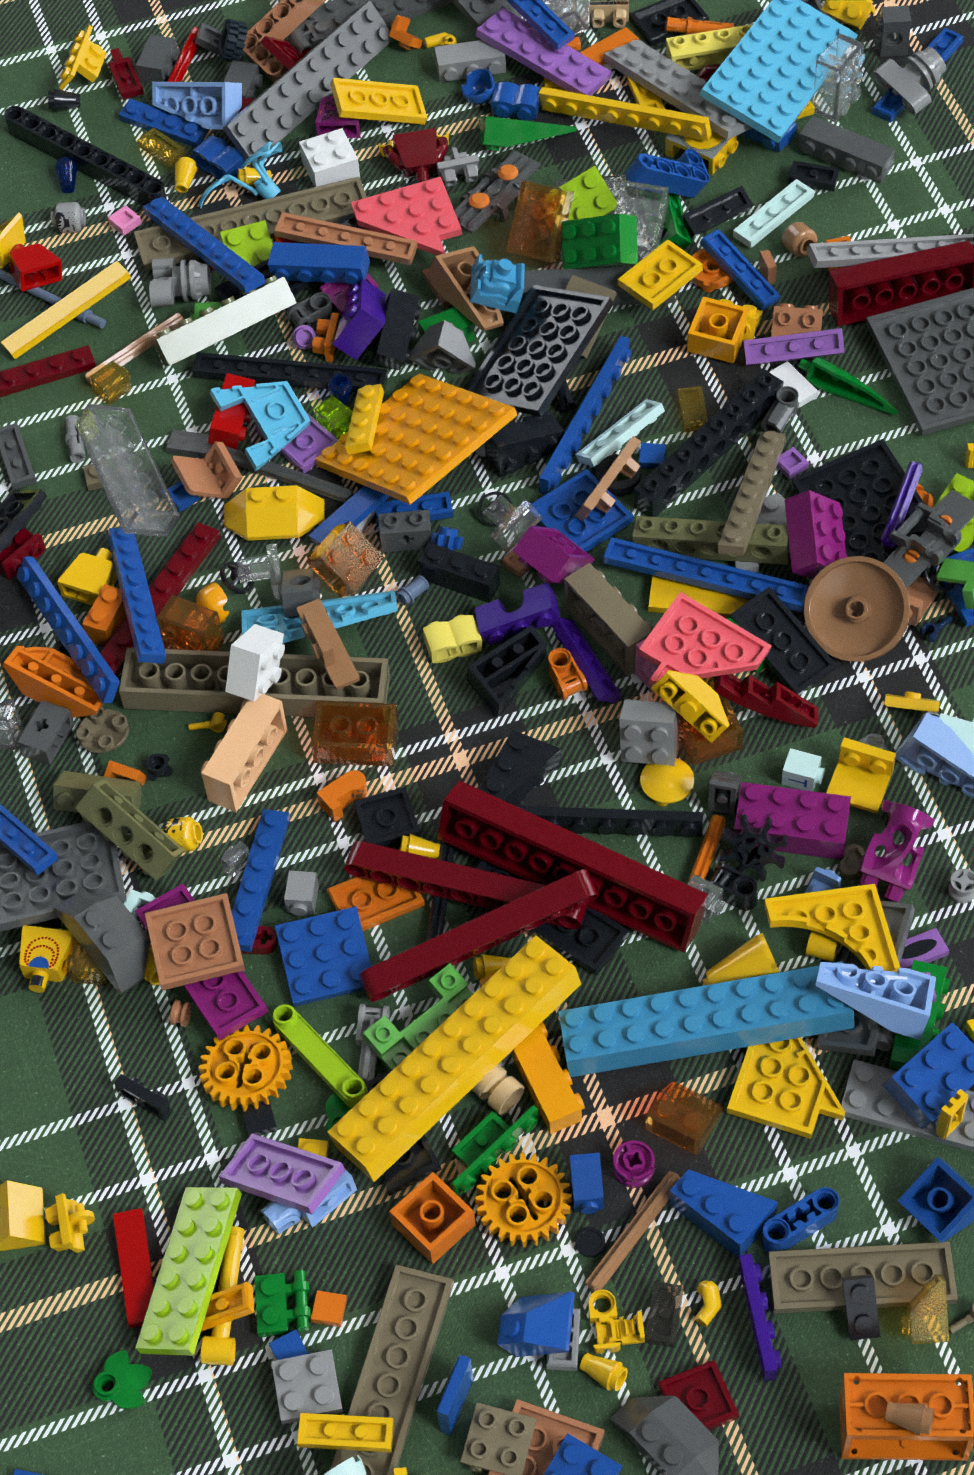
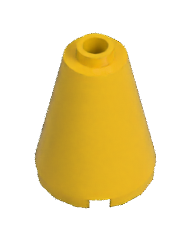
(745, 962)

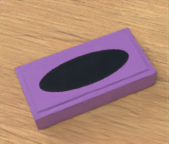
(924, 947)

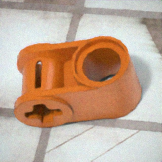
(566, 678)

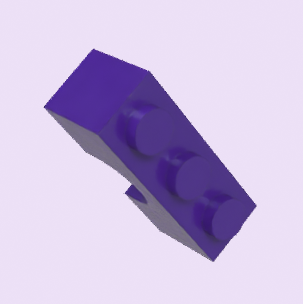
(538, 609)

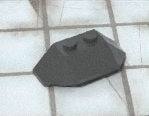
(108, 936)
(668, 1436)

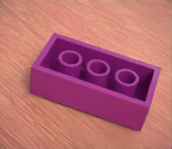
(809, 819)

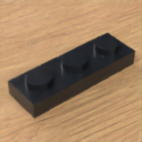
(717, 211)

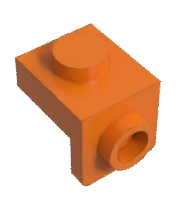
(398, 32)

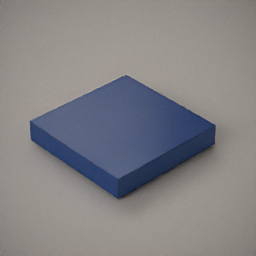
(455, 1394)

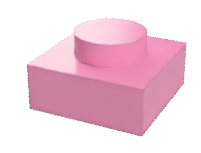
(124, 220)

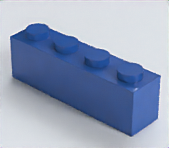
(319, 262)

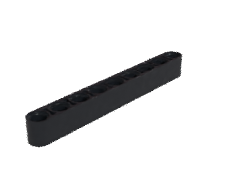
(89, 158)

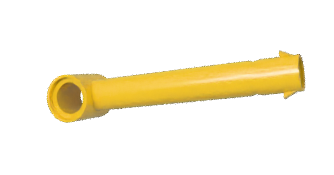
(218, 1347)

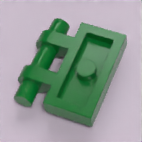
(272, 1303)

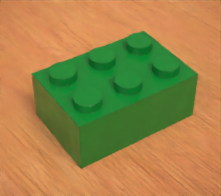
(600, 242)

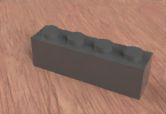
(846, 149)

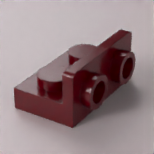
(23, 545)

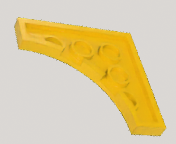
(845, 914)

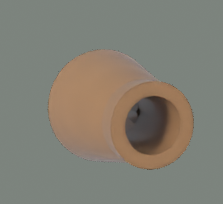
(911, 1416)

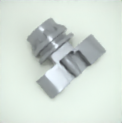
(914, 80)
(180, 280)

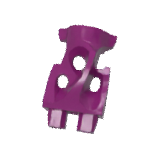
(889, 866)

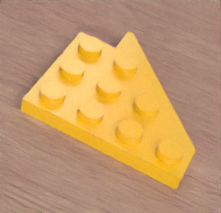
(783, 1088)

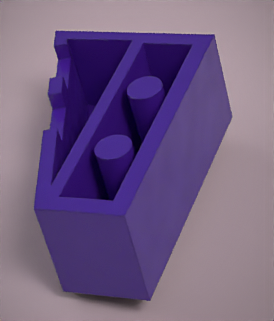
(360, 319)

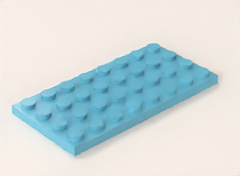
(773, 67)

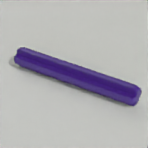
(902, 502)

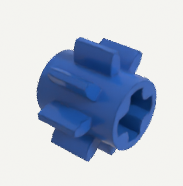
(447, 538)

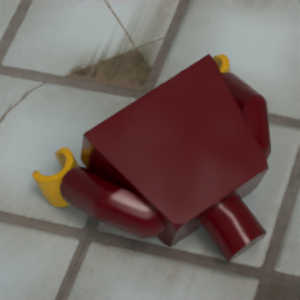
(416, 152)

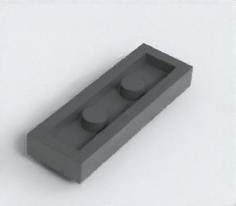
(16, 457)

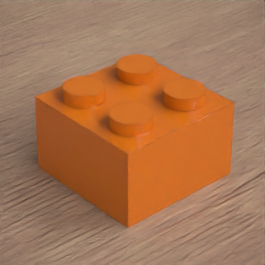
(432, 1218)

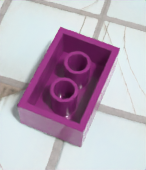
(814, 532)
(551, 554)

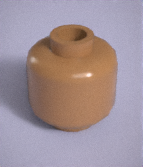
(797, 238)

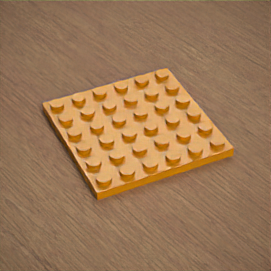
(419, 438)

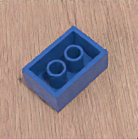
(934, 1076)

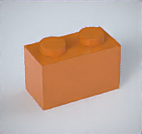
(105, 616)

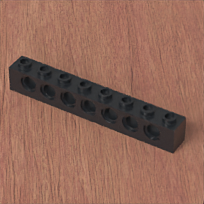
(706, 445)

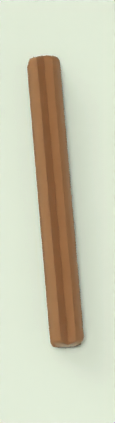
(137, 346)
(632, 1233)

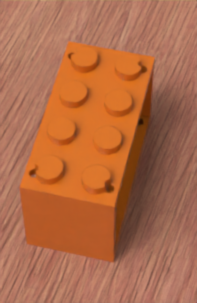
(871, 1437)

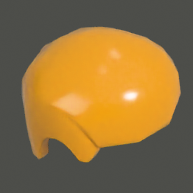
(213, 598)

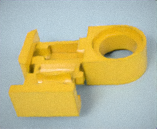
(614, 1330)

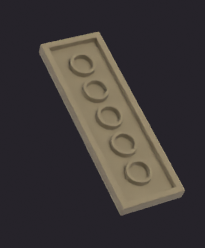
(813, 1277)

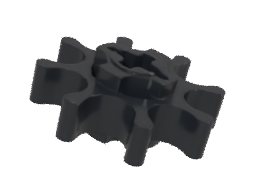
(748, 839)

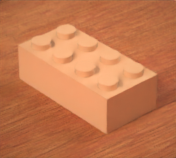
(244, 751)

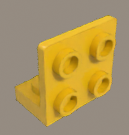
(862, 774)

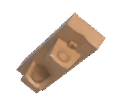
(622, 464)

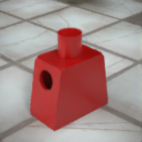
(34, 266)

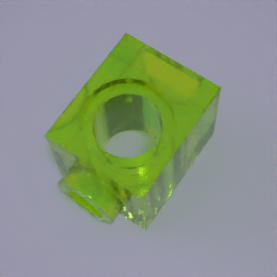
(334, 416)

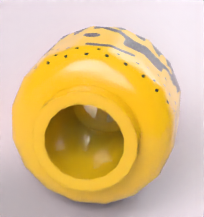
(184, 832)

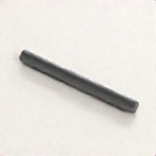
(294, 477)

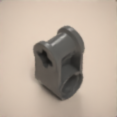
(310, 310)

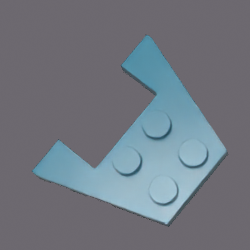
(274, 412)

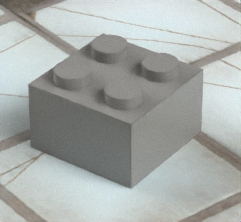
(649, 732)

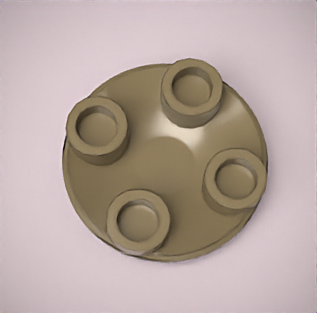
(103, 731)

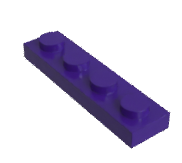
(586, 660)
(762, 1329)

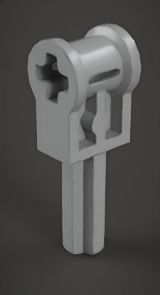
(366, 1018)

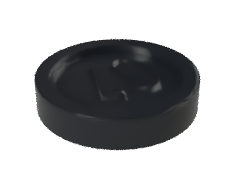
(590, 1242)

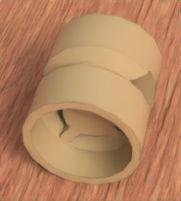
(500, 1090)

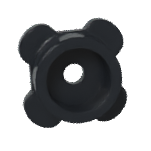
(155, 761)

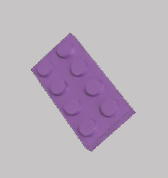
(282, 1173)

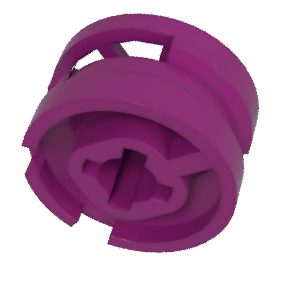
(634, 1163)

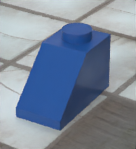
(586, 1183)

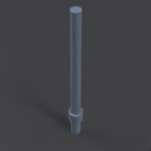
(86, 316)

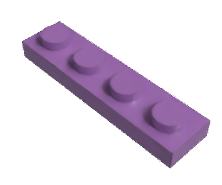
(794, 347)

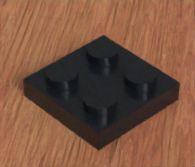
(386, 817)

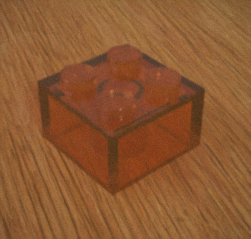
(345, 559)
(189, 626)

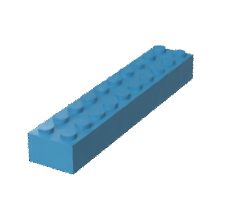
(700, 1021)

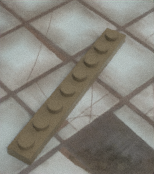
(751, 493)

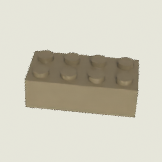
(605, 615)

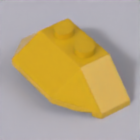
(273, 513)

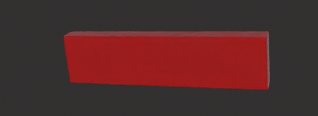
(134, 1264)

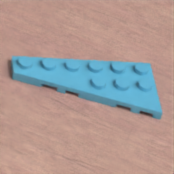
(341, 611)

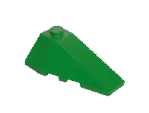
(504, 132)

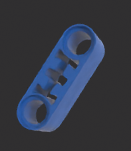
(800, 1210)

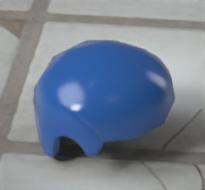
(478, 86)

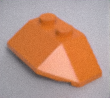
(52, 677)

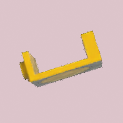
(714, 150)

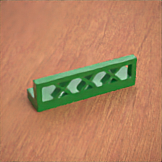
(674, 225)

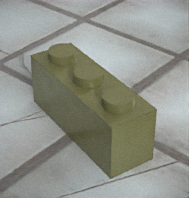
(73, 786)

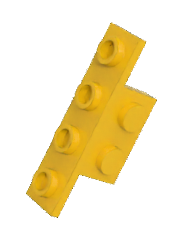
(84, 58)

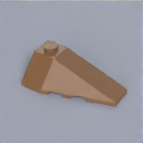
(452, 279)

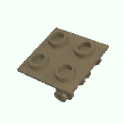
(498, 1440)

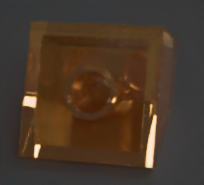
(683, 1117)

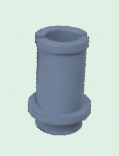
(407, 594)

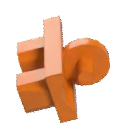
(322, 345)

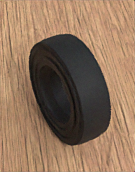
(618, 488)

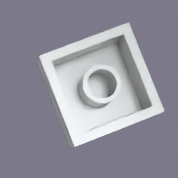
(329, 158)
(254, 662)

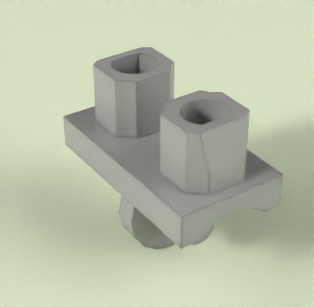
(458, 164)

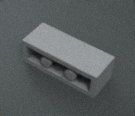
(459, 59)

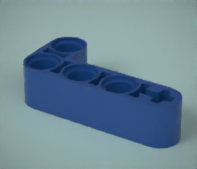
(683, 177)

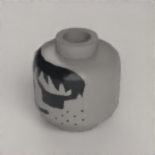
(68, 217)

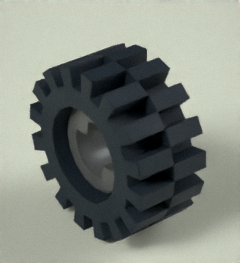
(232, 40)

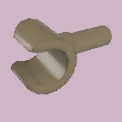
(968, 1319)

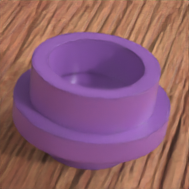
(303, 336)

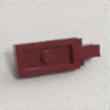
(125, 75)

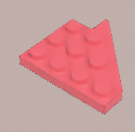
(413, 213)
(700, 643)

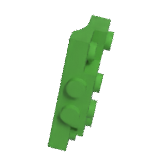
(395, 1046)

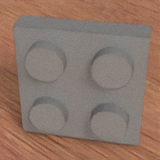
(306, 1385)

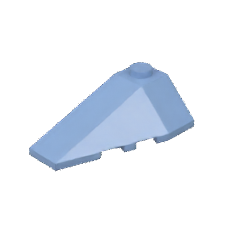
(939, 751)
(892, 999)

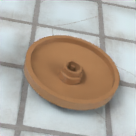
(857, 609)

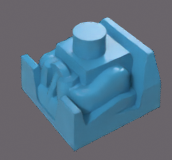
(497, 283)

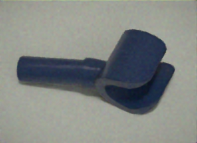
(935, 628)

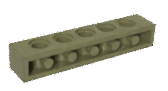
(701, 538)

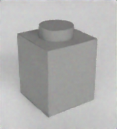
(301, 892)

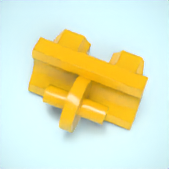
(72, 1222)

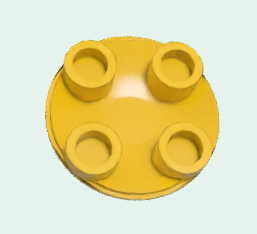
(667, 783)

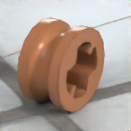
(180, 1013)

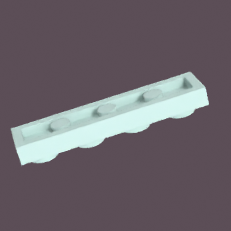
(773, 213)
(620, 432)

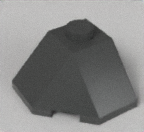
(443, 348)

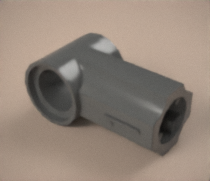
(782, 410)

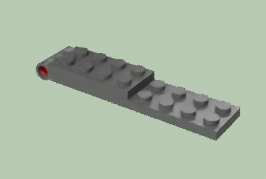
(334, 12)

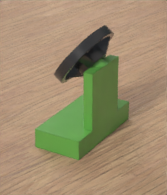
(954, 572)

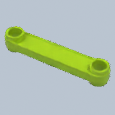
(319, 1055)

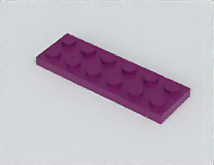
(223, 1001)

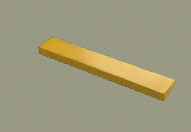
(65, 310)

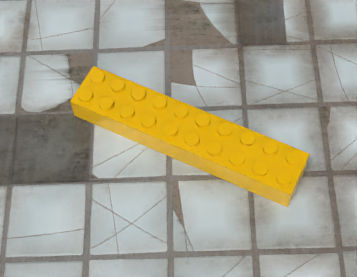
(454, 1058)

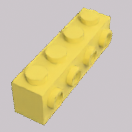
(704, 48)

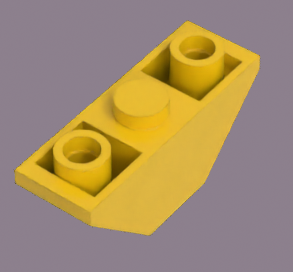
(694, 702)

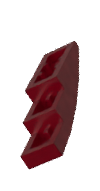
(772, 701)

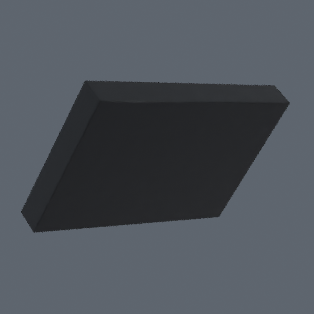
(652, 19)

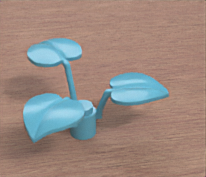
(264, 185)

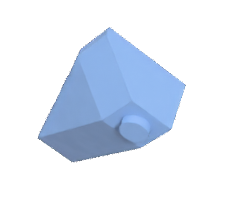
(199, 102)

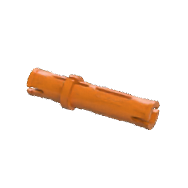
(692, 26)

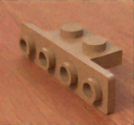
(327, 644)

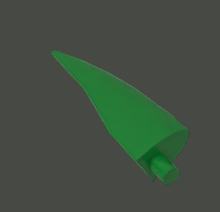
(843, 384)

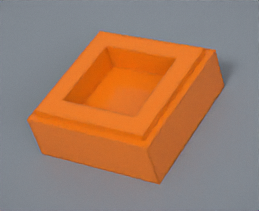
(329, 1308)

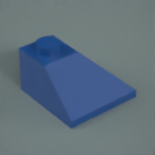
(537, 1325)

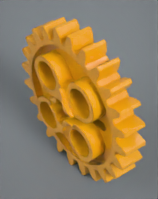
(268, 1071)
(499, 1211)

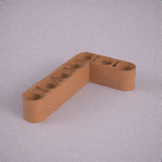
(276, 24)

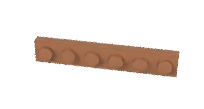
(323, 232)

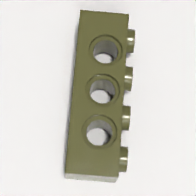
(143, 830)

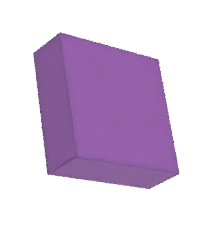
(792, 463)

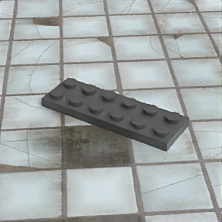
(866, 1032)

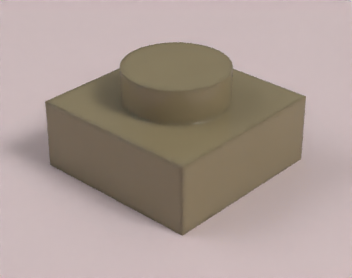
(92, 478)

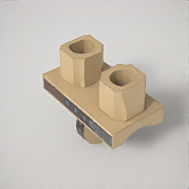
(609, 12)

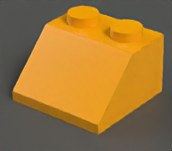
(717, 330)

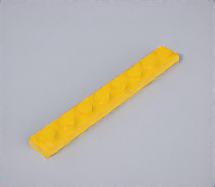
(625, 113)

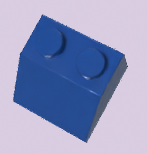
(940, 1200)

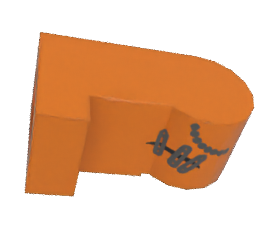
(341, 793)

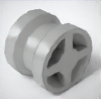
(965, 879)

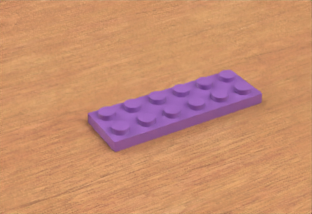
(526, 45)

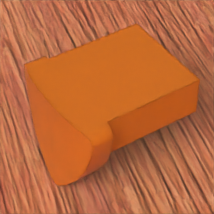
(124, 772)

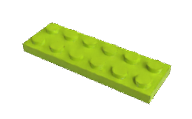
(189, 1271)

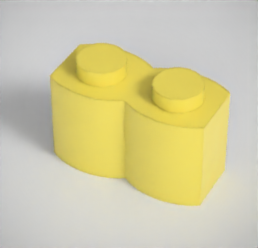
(452, 638)

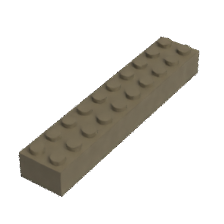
(198, 683)

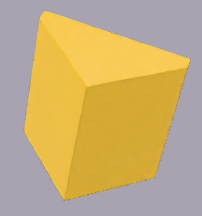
(10, 234)
(21, 1216)

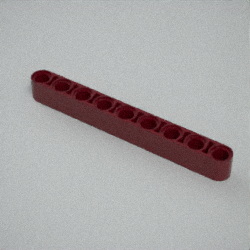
(444, 879)
(478, 935)

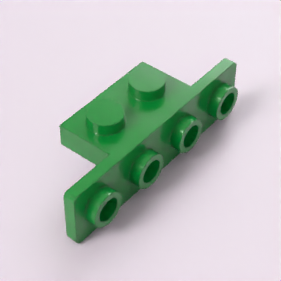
(486, 1143)

